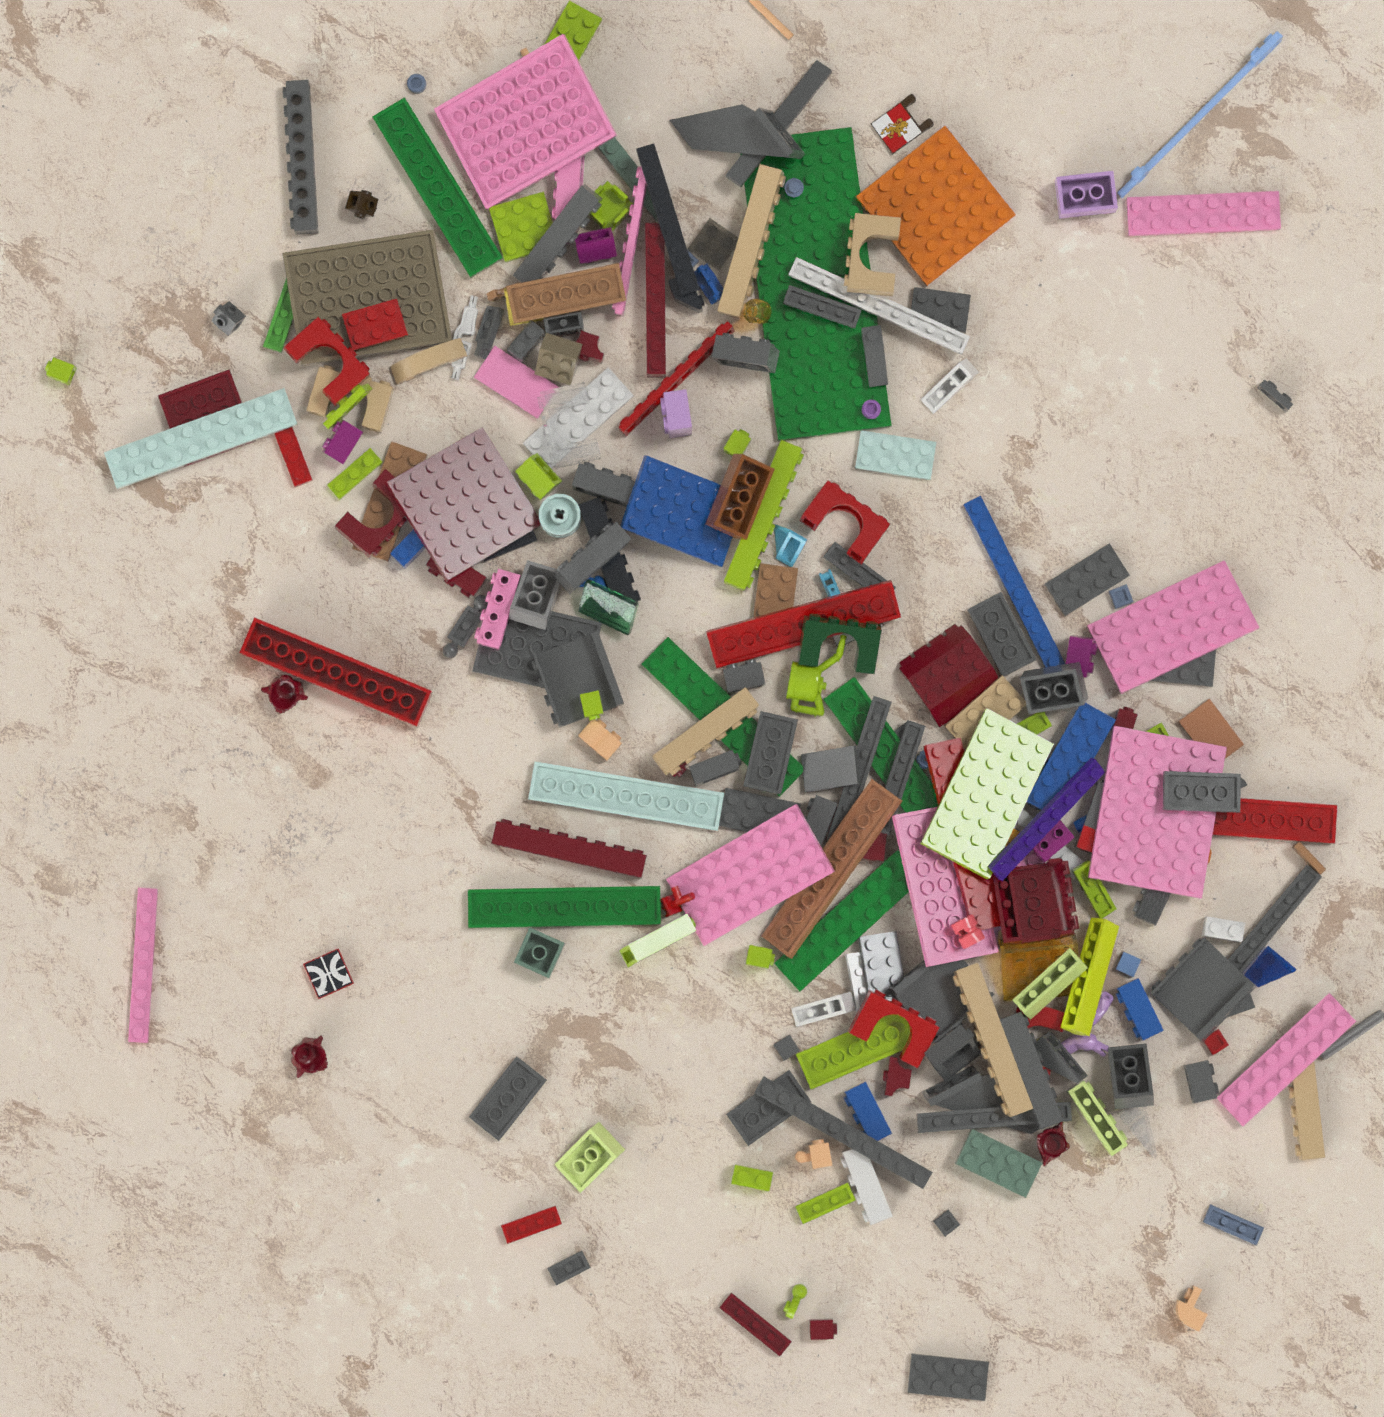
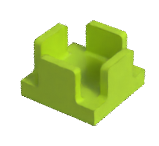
(614, 206)

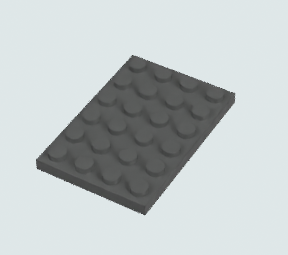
(522, 641)

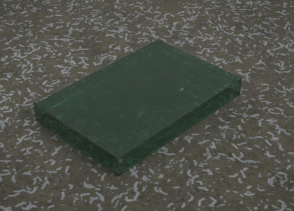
(608, 607)

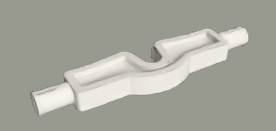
(466, 327)

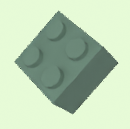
(539, 952)

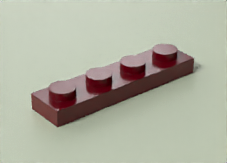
(755, 1324)

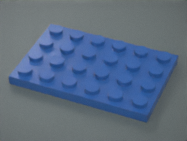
(673, 511)

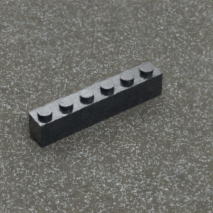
(614, 570)

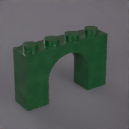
(817, 629)

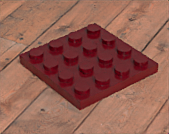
(200, 400)

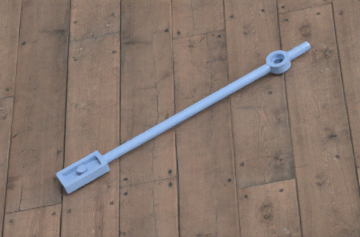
(1257, 57)

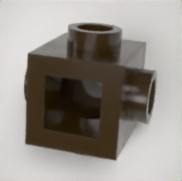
(361, 203)

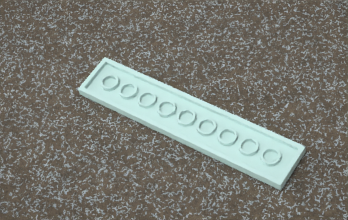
(200, 438)
(626, 796)

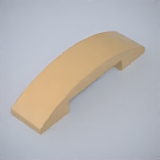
(428, 359)

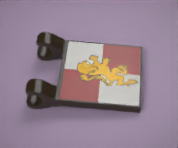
(898, 126)

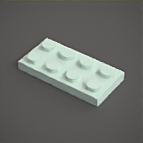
(895, 455)

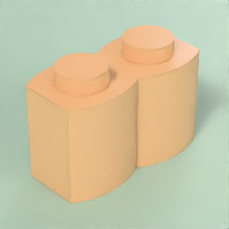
(600, 739)

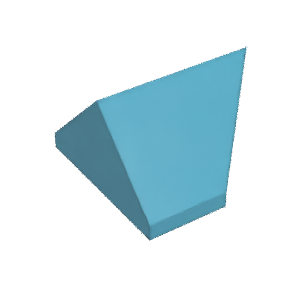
(788, 545)

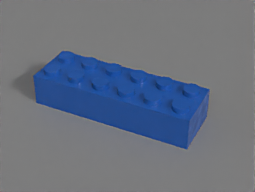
(1075, 747)

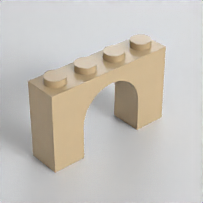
(864, 229)
(378, 399)

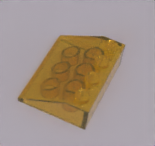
(1025, 962)

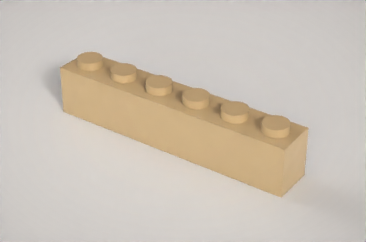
(705, 732)
(1307, 1115)

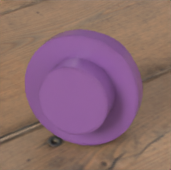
(871, 409)

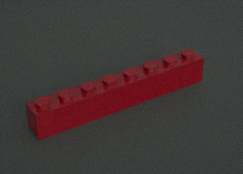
(655, 301)
(569, 849)

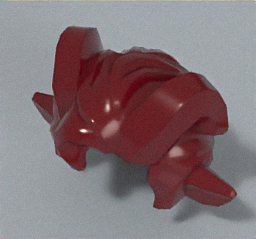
(284, 693)
(309, 1056)
(1052, 1143)

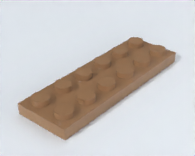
(566, 293)
(379, 509)

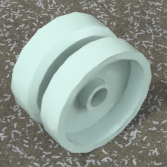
(552, 507)

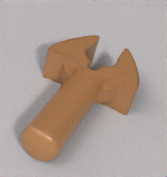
(496, 294)

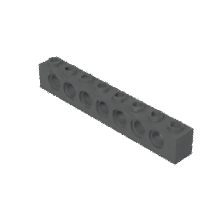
(308, 224)

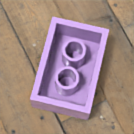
(1086, 194)
(677, 419)

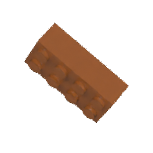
(740, 496)

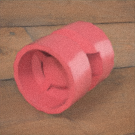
(967, 931)

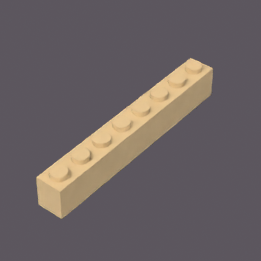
(751, 241)
(993, 1040)

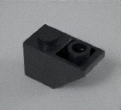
(689, 300)

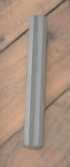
(1354, 1033)

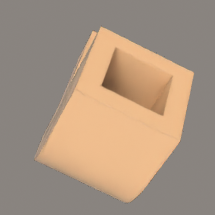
(1187, 1313)

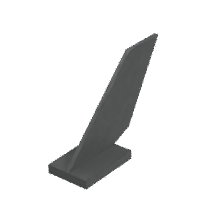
(738, 131)
(969, 1091)

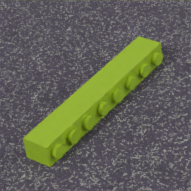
(748, 551)

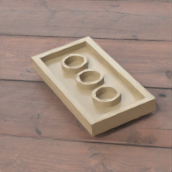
(998, 697)

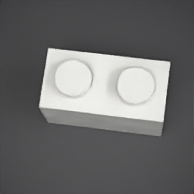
(1223, 929)

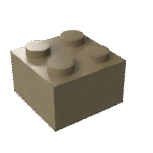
(558, 359)

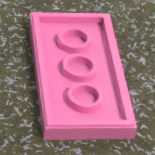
(513, 381)

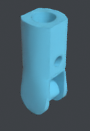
(831, 589)

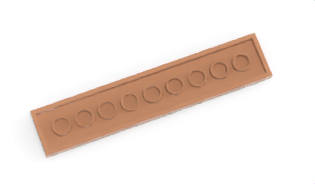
(844, 852)

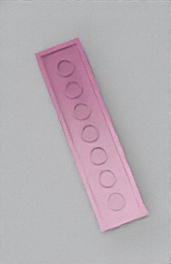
(1203, 213)
(1286, 1059)

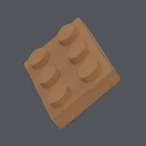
(775, 589)

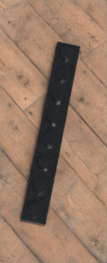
(667, 219)

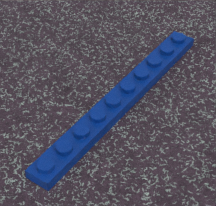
(1013, 583)

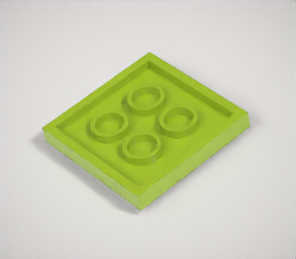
(521, 224)

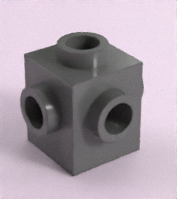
(228, 318)

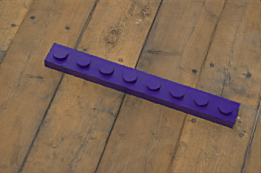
(1046, 819)

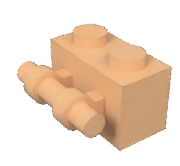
(818, 1155)

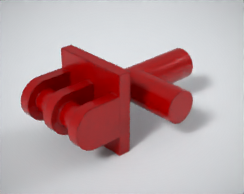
(673, 902)

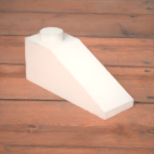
(950, 385)
(823, 1009)

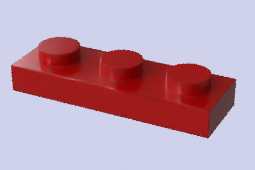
(293, 457)
(531, 1224)

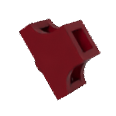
(590, 347)
(895, 1077)

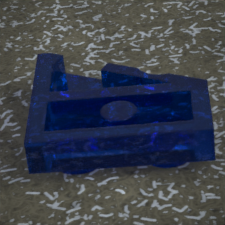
(1268, 968)

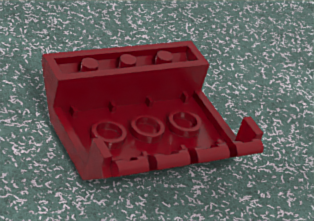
(948, 673)
(1036, 903)

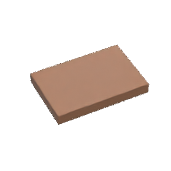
(1209, 726)

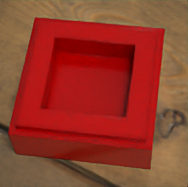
(1216, 1042)

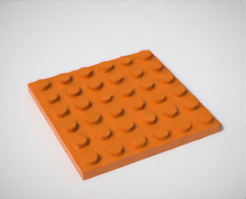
(941, 204)

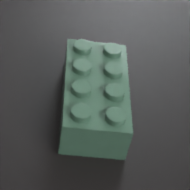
(998, 1163)

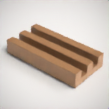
(1302, 851)

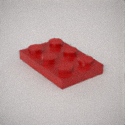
(374, 324)

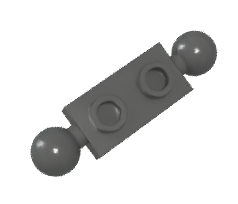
(465, 627)

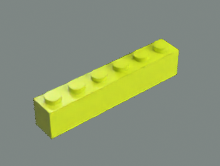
(1088, 986)

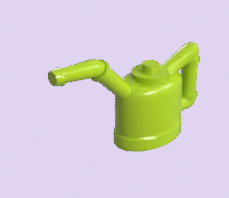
(806, 683)

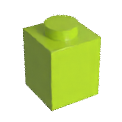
(60, 370)
(737, 442)
(591, 705)

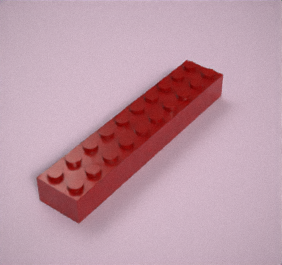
(336, 672)

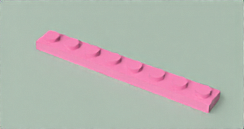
(632, 231)
(143, 965)

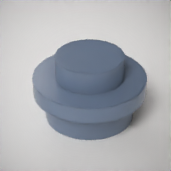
(794, 187)

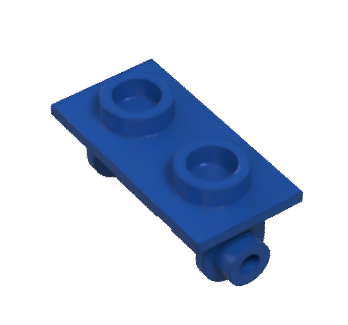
(709, 283)

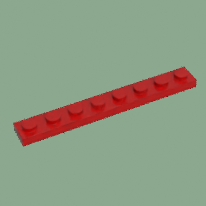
(670, 383)

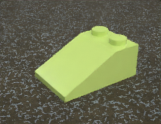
(589, 1157)

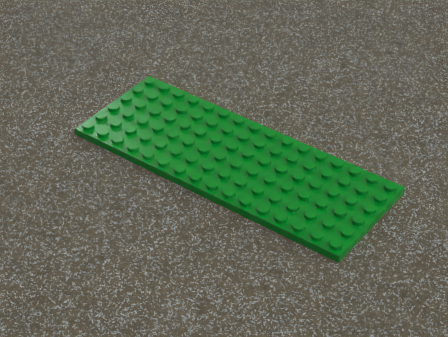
(820, 362)

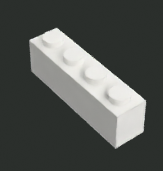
(867, 1186)

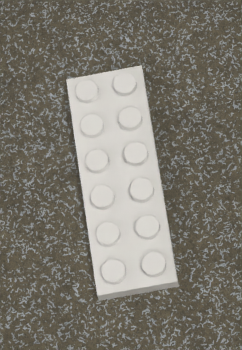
(577, 423)

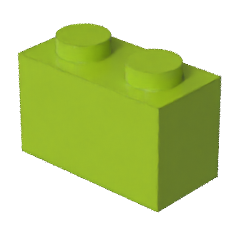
(538, 476)
(760, 957)
(752, 1177)

